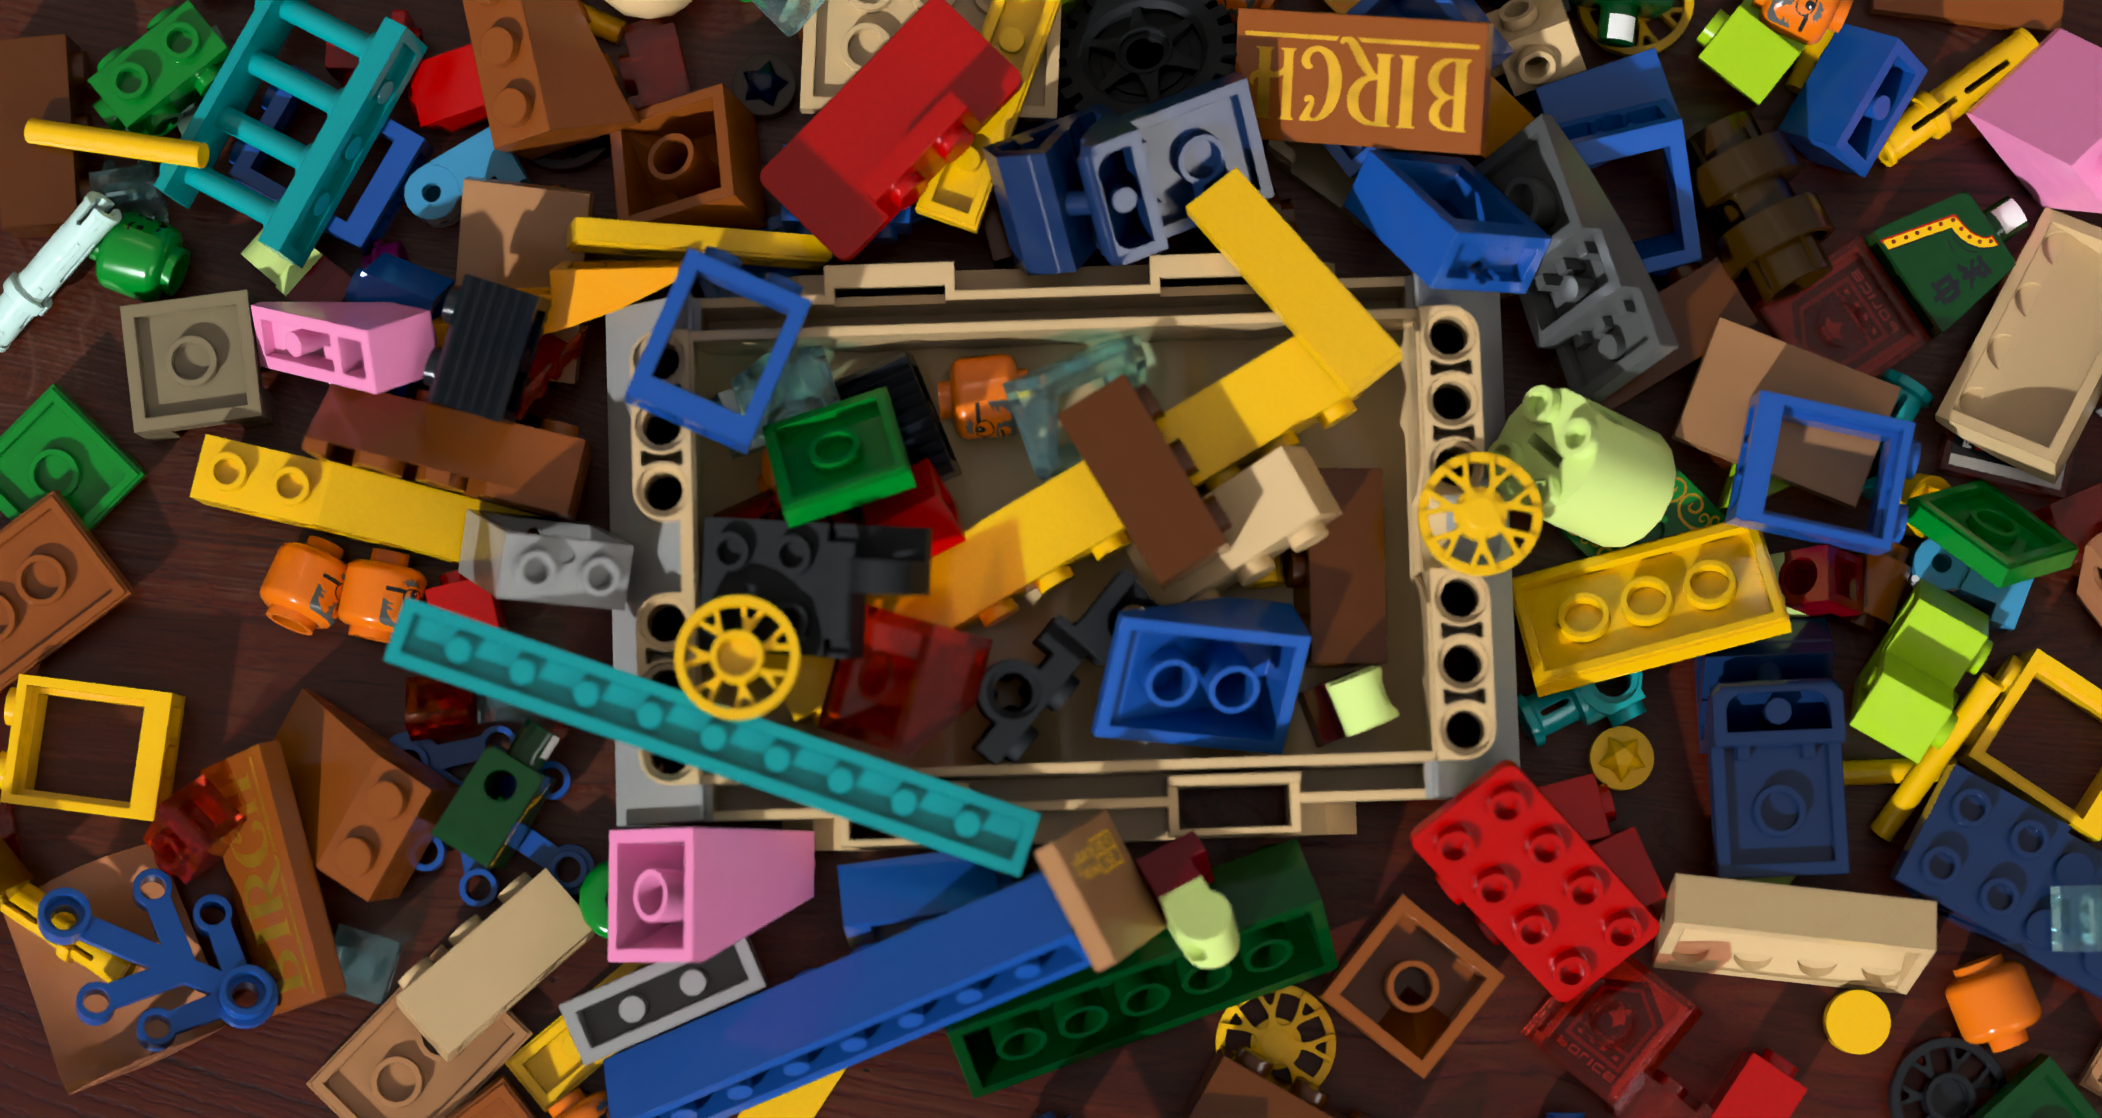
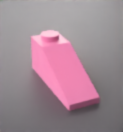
(345, 342)

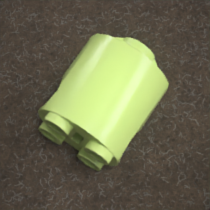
(1589, 464)

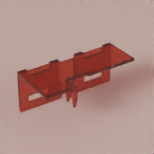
(549, 363)

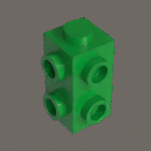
(159, 73)

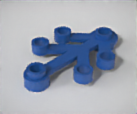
(533, 844)
(166, 964)

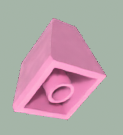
(2049, 122)
(701, 888)

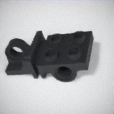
(812, 576)
(1052, 680)

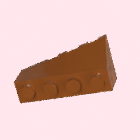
(543, 76)
(453, 450)

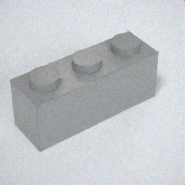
(659, 999)

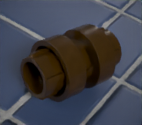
(1769, 228)

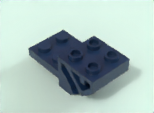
(1122, 177)
(1775, 755)
(1993, 869)

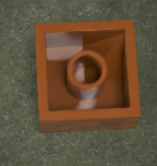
(691, 163)
(1410, 985)

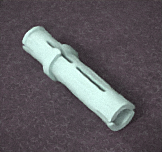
(33, 287)

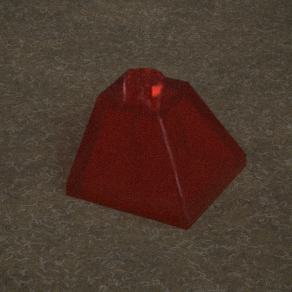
(907, 684)

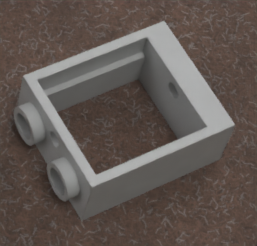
(559, 565)

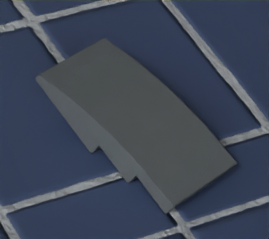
(1591, 286)

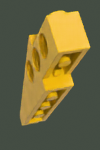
(335, 499)

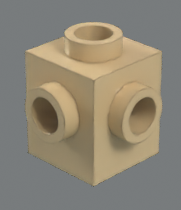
(1541, 41)

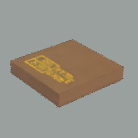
(1100, 890)

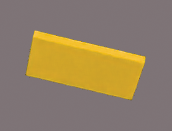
(1648, 606)

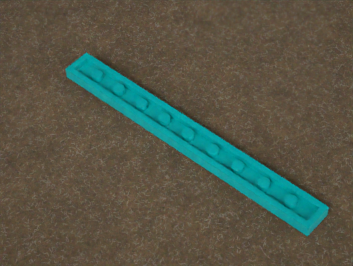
(744, 751)

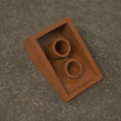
(359, 798)

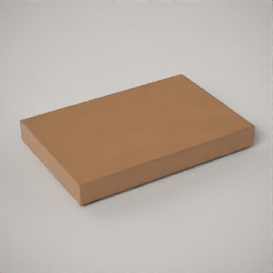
(519, 234)
(1812, 459)
(398, 1074)

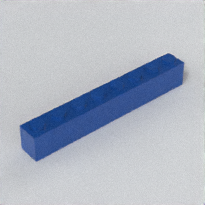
(850, 1008)

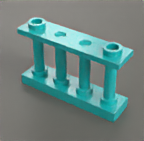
(322, 167)

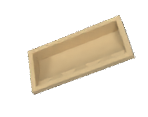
(2037, 354)
(1795, 934)

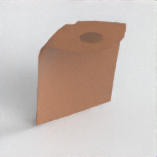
(102, 1052)

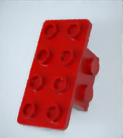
(891, 129)
(1533, 881)

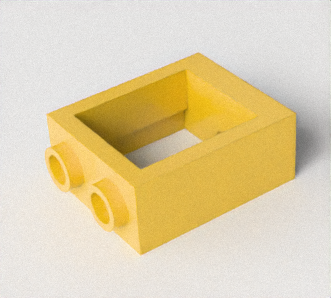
(2015, 677)
(156, 754)

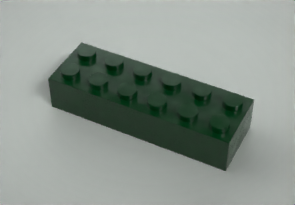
(1156, 986)

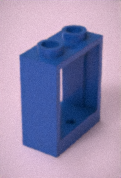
(1638, 131)
(381, 197)
(1444, 219)
(694, 411)
(1756, 457)
(895, 893)

